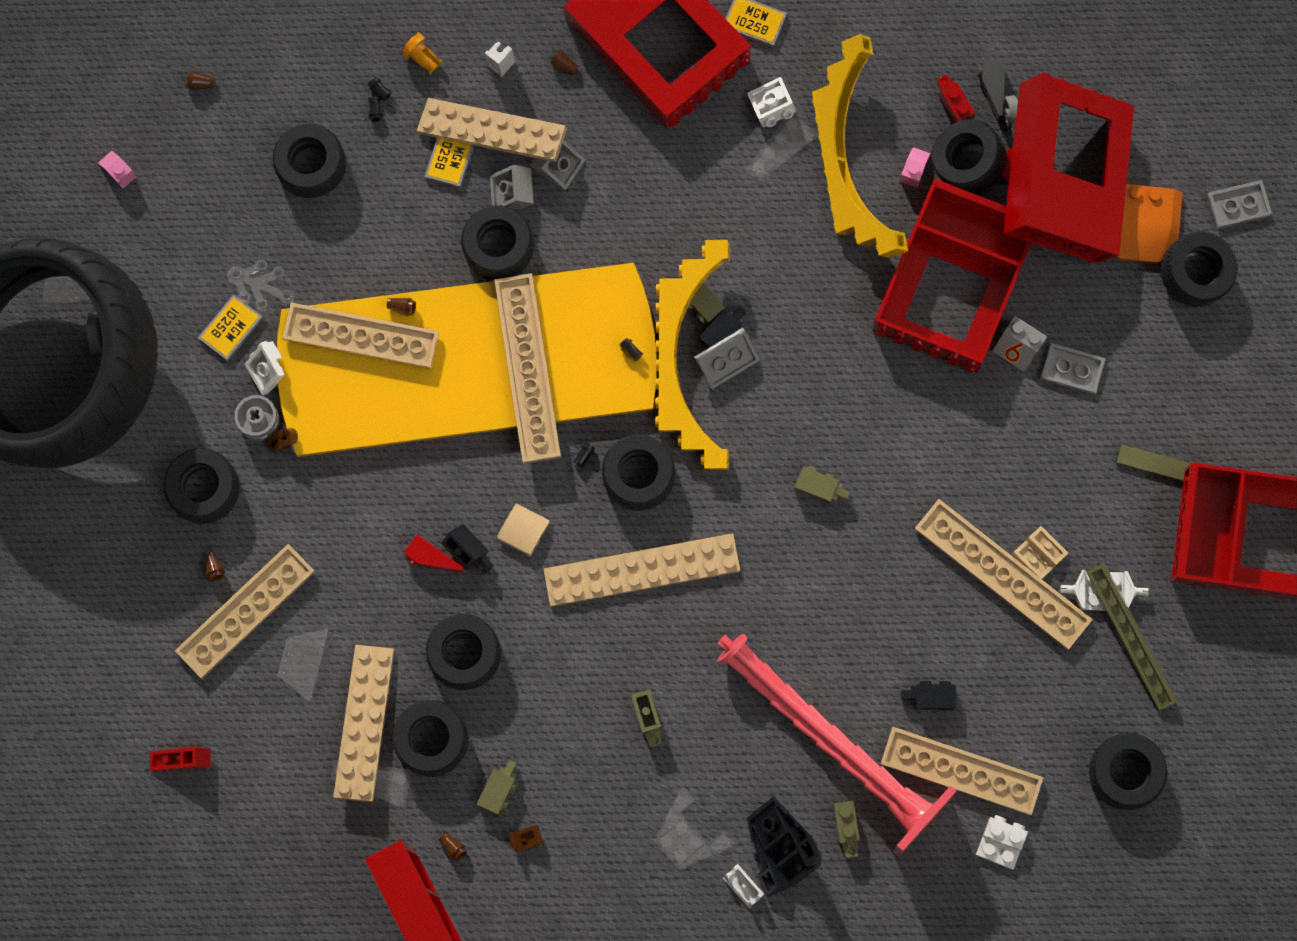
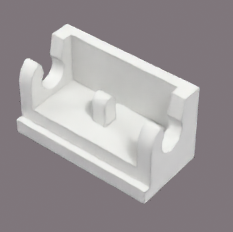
(499, 61)
(743, 886)

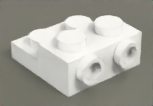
(772, 102)
(264, 367)
(1002, 842)

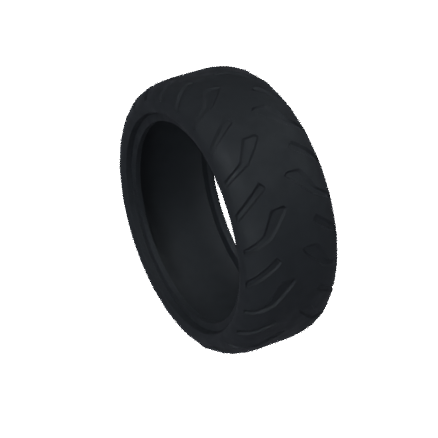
(126, 361)

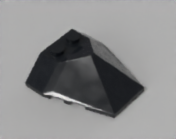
(782, 847)

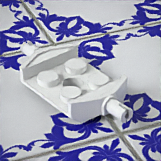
(1089, 599)

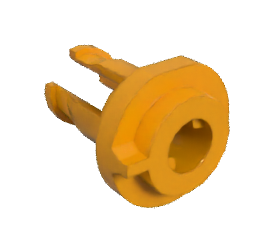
(420, 53)

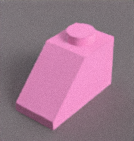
(914, 167)
(117, 169)

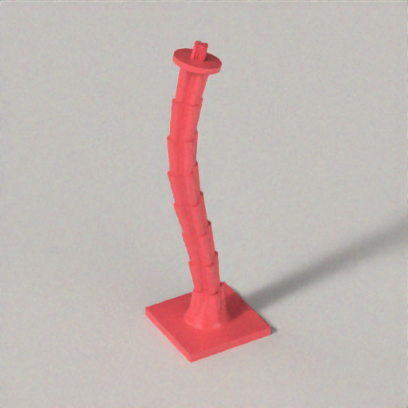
(905, 804)

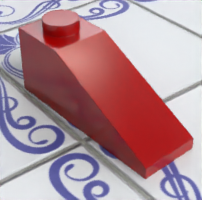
(428, 556)
(180, 759)

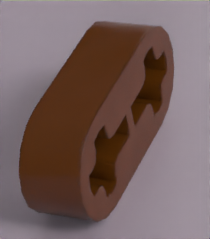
(281, 437)

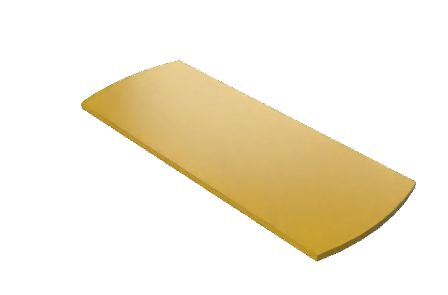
(367, 402)

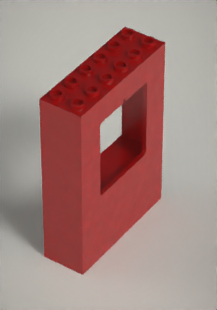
(608, 21)
(1051, 205)
(970, 235)
(1214, 528)
(411, 894)

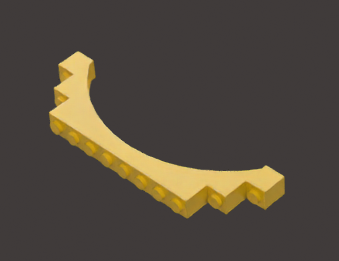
(831, 110)
(674, 300)

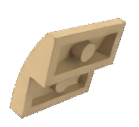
(523, 529)
(1040, 553)

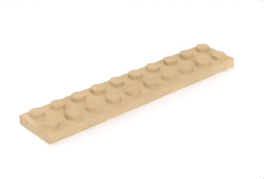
(527, 368)
(641, 570)
(1003, 574)

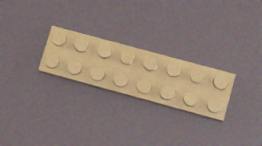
(492, 129)
(361, 335)
(245, 611)
(364, 723)
(962, 771)

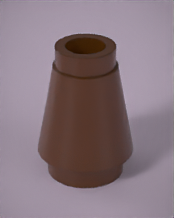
(564, 63)
(199, 81)
(404, 306)
(213, 567)
(453, 847)

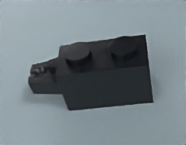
(722, 327)
(467, 549)
(931, 696)

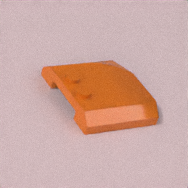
(1149, 223)

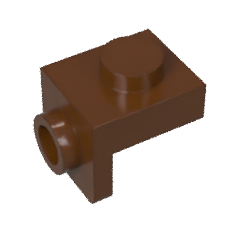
(526, 838)

